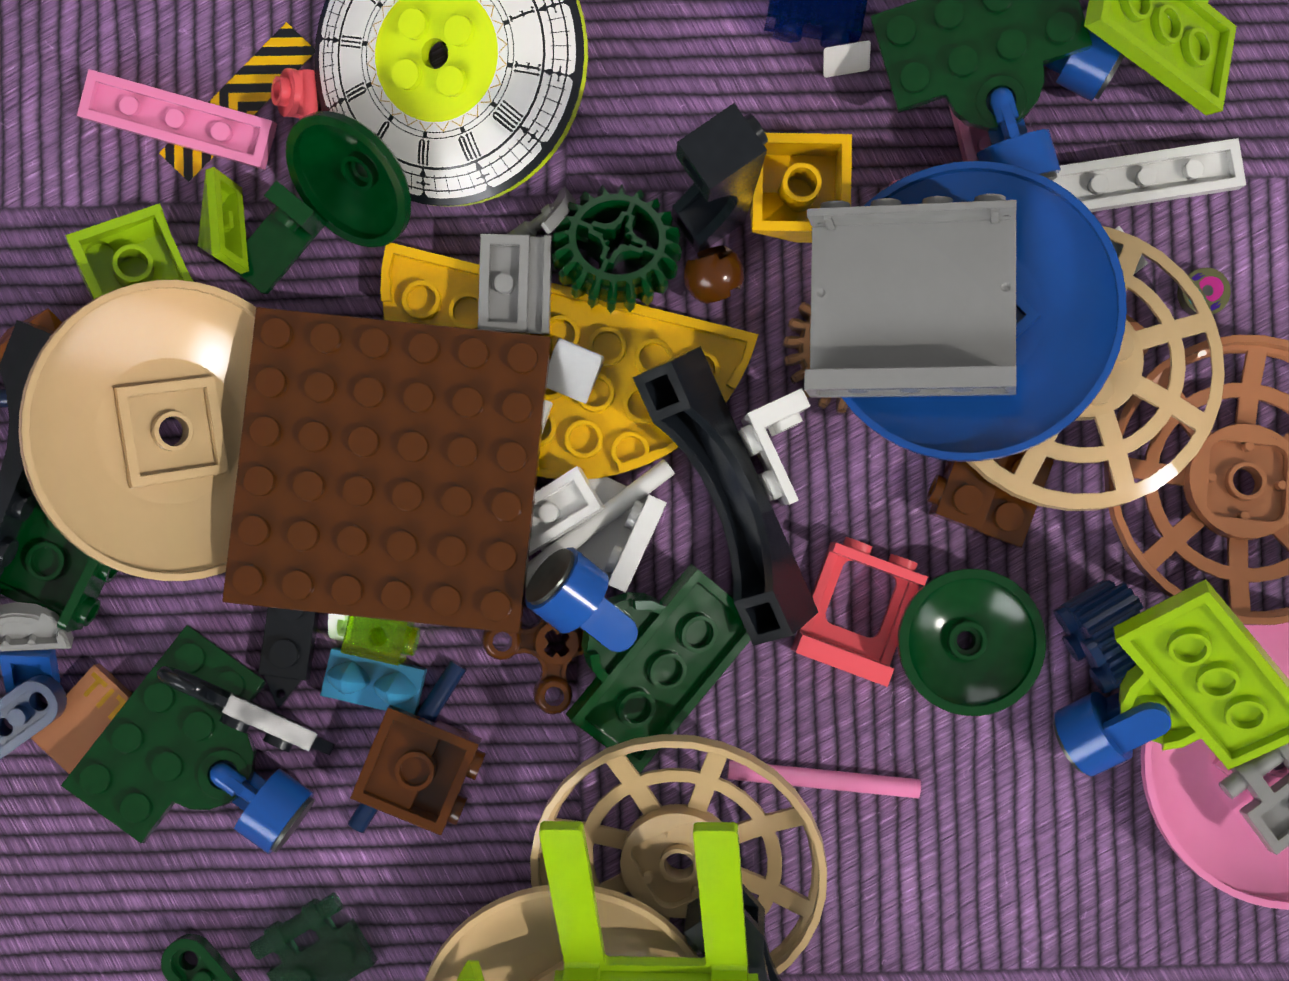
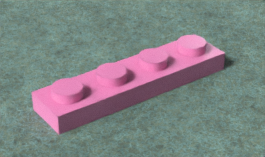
(177, 119)

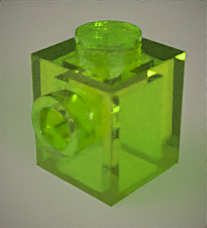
(380, 639)

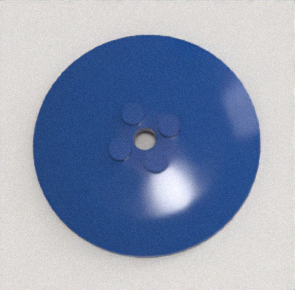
(1066, 322)

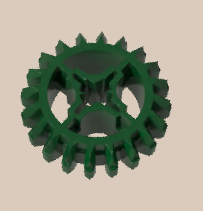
(599, 228)

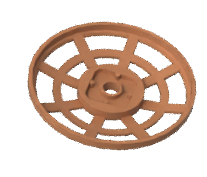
(1210, 483)

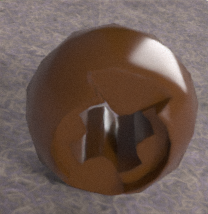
(713, 274)

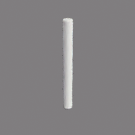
(613, 509)

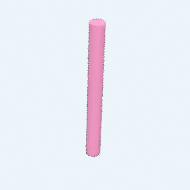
(832, 780)

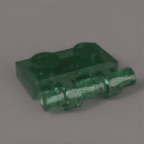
(333, 957)

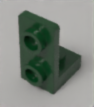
(280, 238)

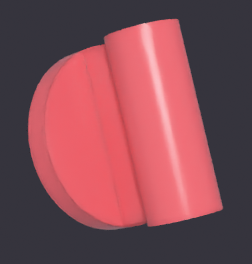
(295, 93)

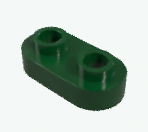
(210, 964)

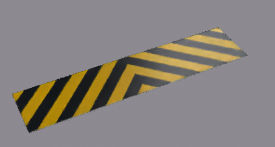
(247, 90)

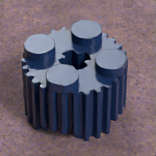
(1090, 630)

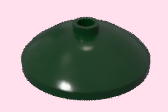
(349, 178)
(1004, 648)

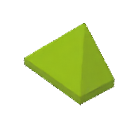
(223, 221)

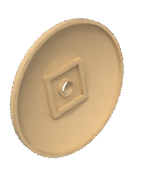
(97, 416)

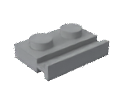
(515, 283)

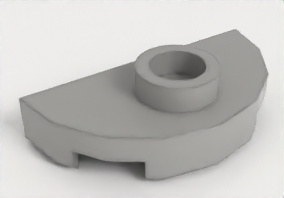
(31, 628)

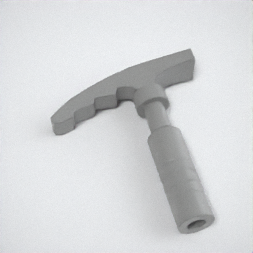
(550, 217)

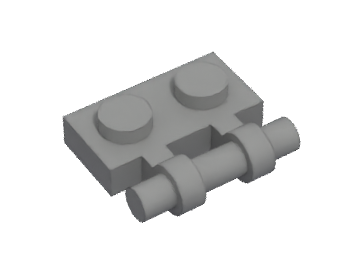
(1270, 807)

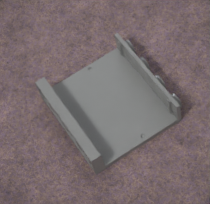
(913, 298)

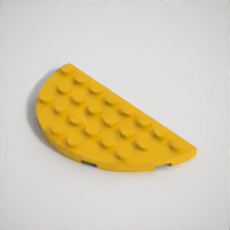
(614, 427)

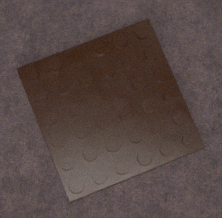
(387, 470)

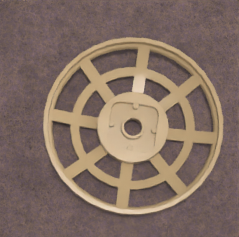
(1121, 384)
(670, 831)

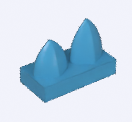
(373, 682)

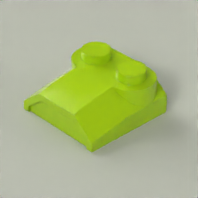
(127, 252)

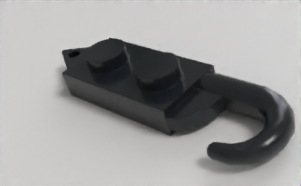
(287, 650)
(243, 713)

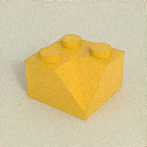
(798, 176)

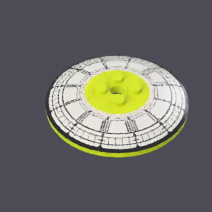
(478, 118)

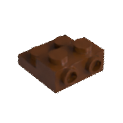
(978, 505)
(418, 770)

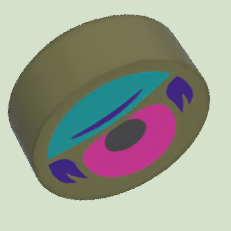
(1213, 287)

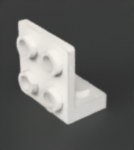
(777, 418)
(623, 542)

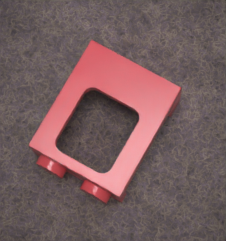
(846, 649)

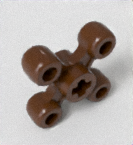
(552, 663)

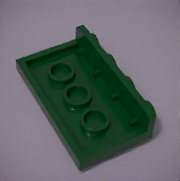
(54, 574)

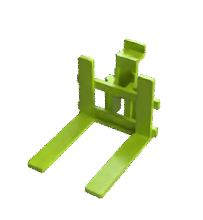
(579, 923)

